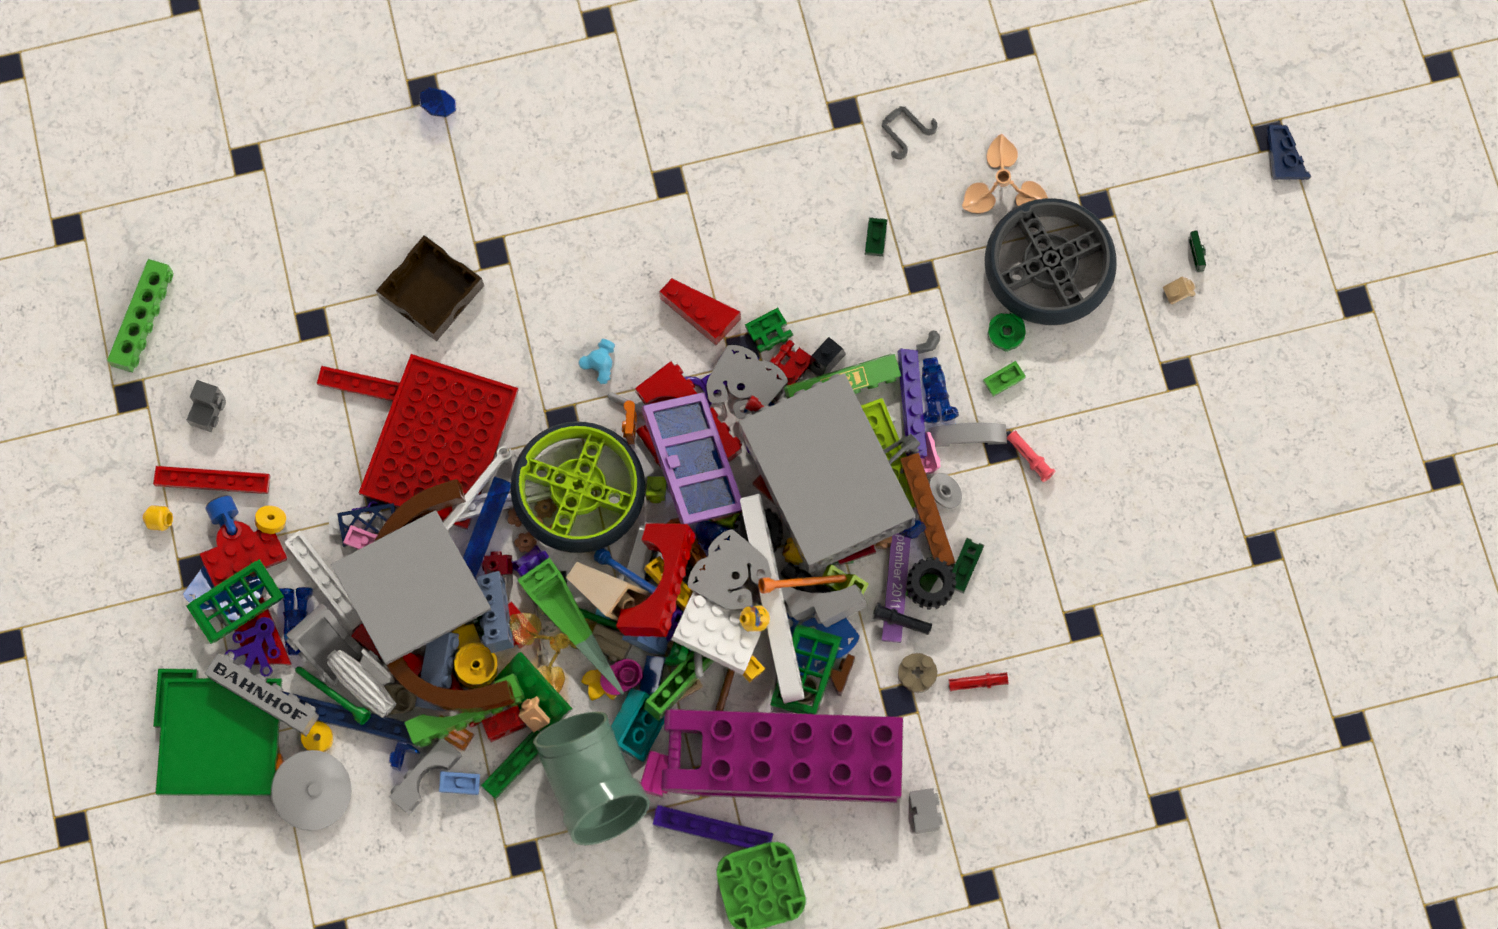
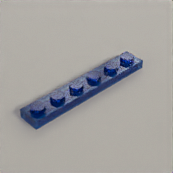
(486, 524)

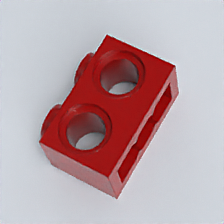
(503, 724)

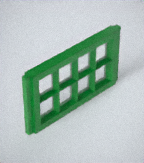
(266, 581)
(816, 636)

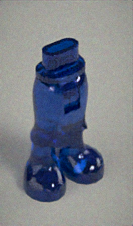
(936, 391)
(294, 616)

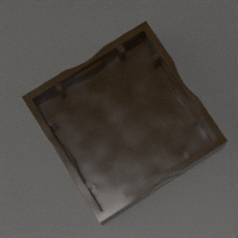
(430, 288)

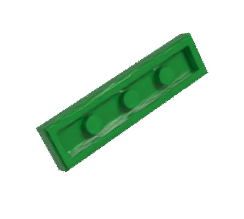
(511, 766)

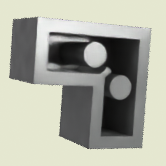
(206, 406)

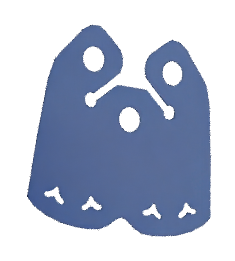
(202, 584)
(842, 629)

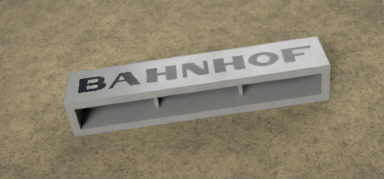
(261, 694)

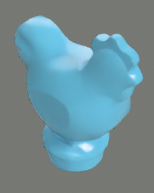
(599, 360)

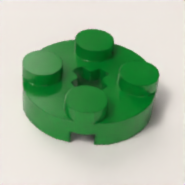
(1006, 321)

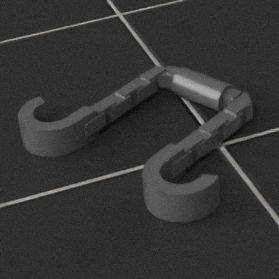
(894, 114)

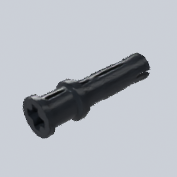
(892, 617)

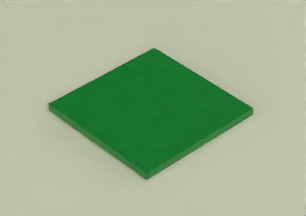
(214, 741)

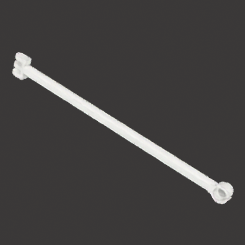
(478, 485)

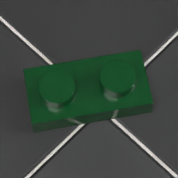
(876, 237)

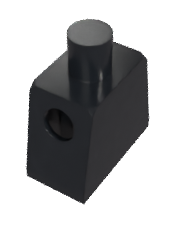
(826, 356)

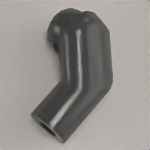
(930, 344)

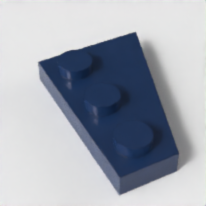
(1284, 156)

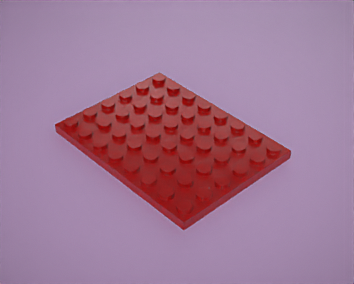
(437, 431)

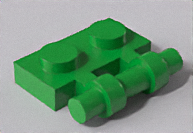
(765, 325)

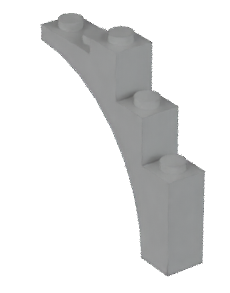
(826, 607)

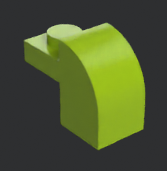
(851, 580)

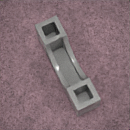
(440, 757)

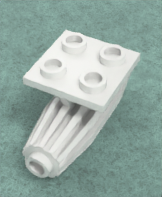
(364, 679)

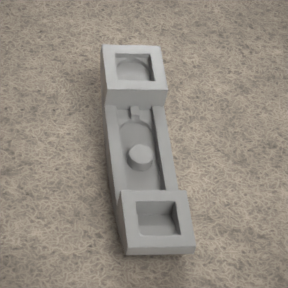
(969, 433)

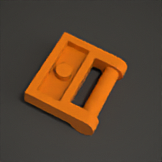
(630, 424)

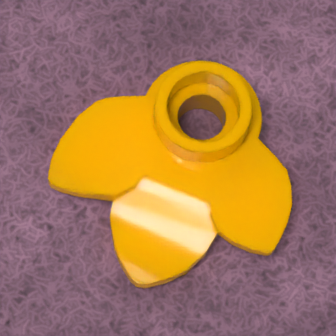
(595, 689)

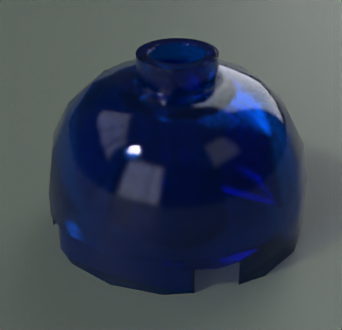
(708, 531)

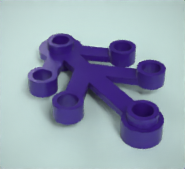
(255, 649)

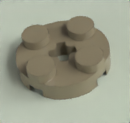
(909, 680)

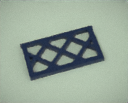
(356, 513)

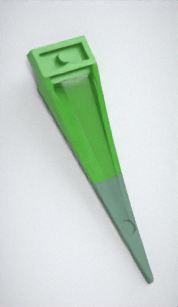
(551, 594)

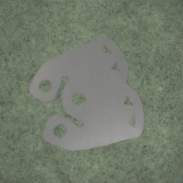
(750, 372)
(720, 565)

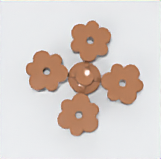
(541, 513)

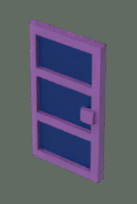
(692, 458)

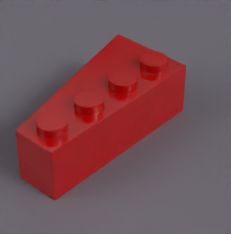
(700, 310)

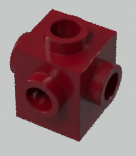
(498, 562)

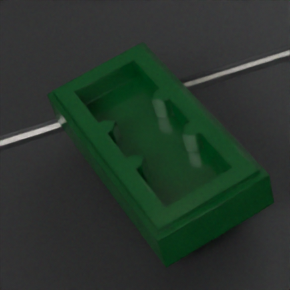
(1198, 251)

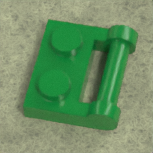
(677, 655)

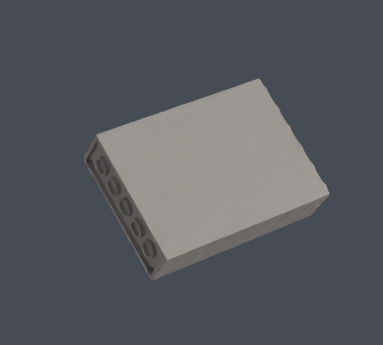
(826, 472)

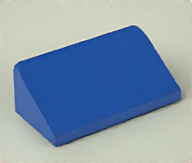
(652, 674)

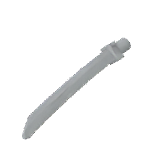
(543, 653)

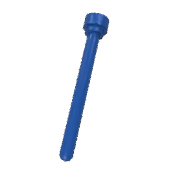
(604, 557)

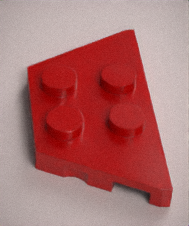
(283, 659)

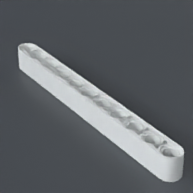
(773, 602)

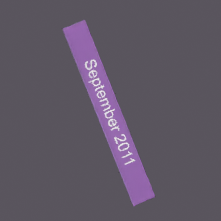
(896, 584)

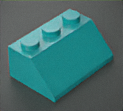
(635, 727)

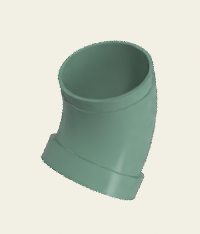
(590, 778)

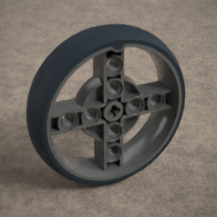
(1027, 216)

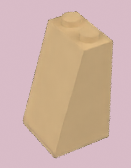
(606, 591)

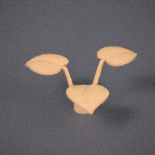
(1000, 154)

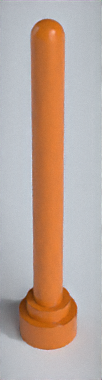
(767, 585)

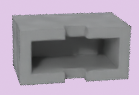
(926, 815)

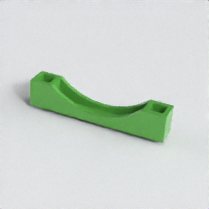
(426, 728)

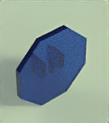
(437, 102)

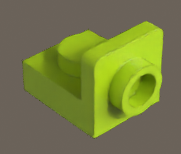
(656, 489)

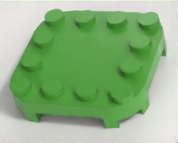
(761, 886)

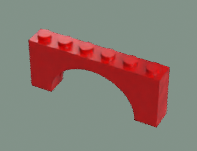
(670, 384)
(654, 615)

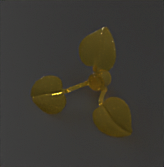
(525, 629)

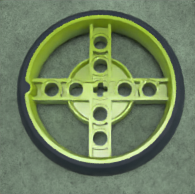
(558, 536)

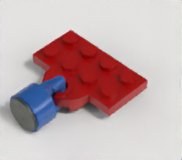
(237, 543)

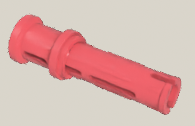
(1036, 462)

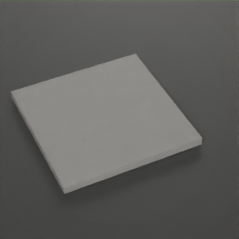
(410, 587)

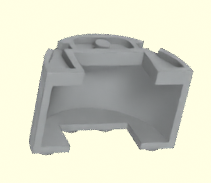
(319, 636)

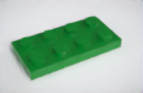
(535, 685)

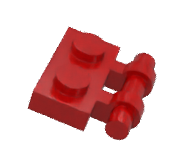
(796, 364)

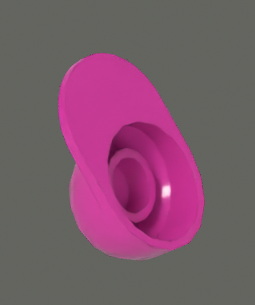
(627, 673)

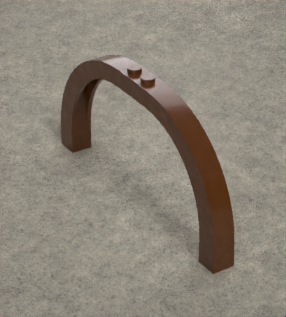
(470, 701)

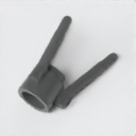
(910, 444)

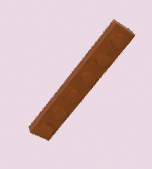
(927, 508)

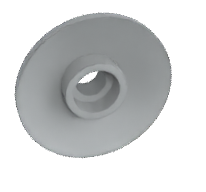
(945, 490)

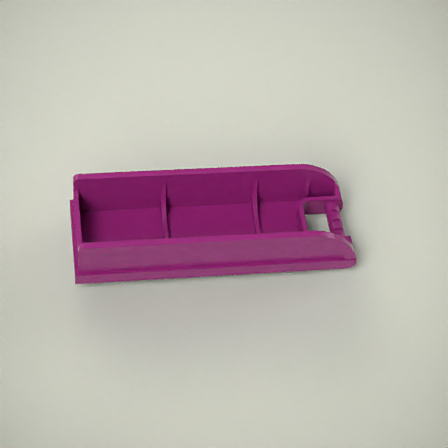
(787, 756)

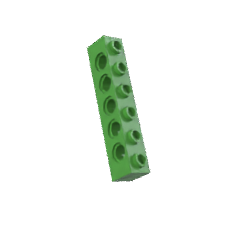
(152, 271)

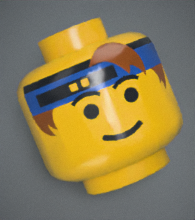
(754, 618)

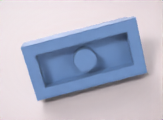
(459, 783)

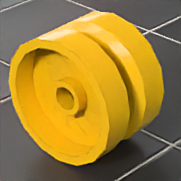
(475, 677)

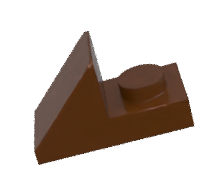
(840, 678)

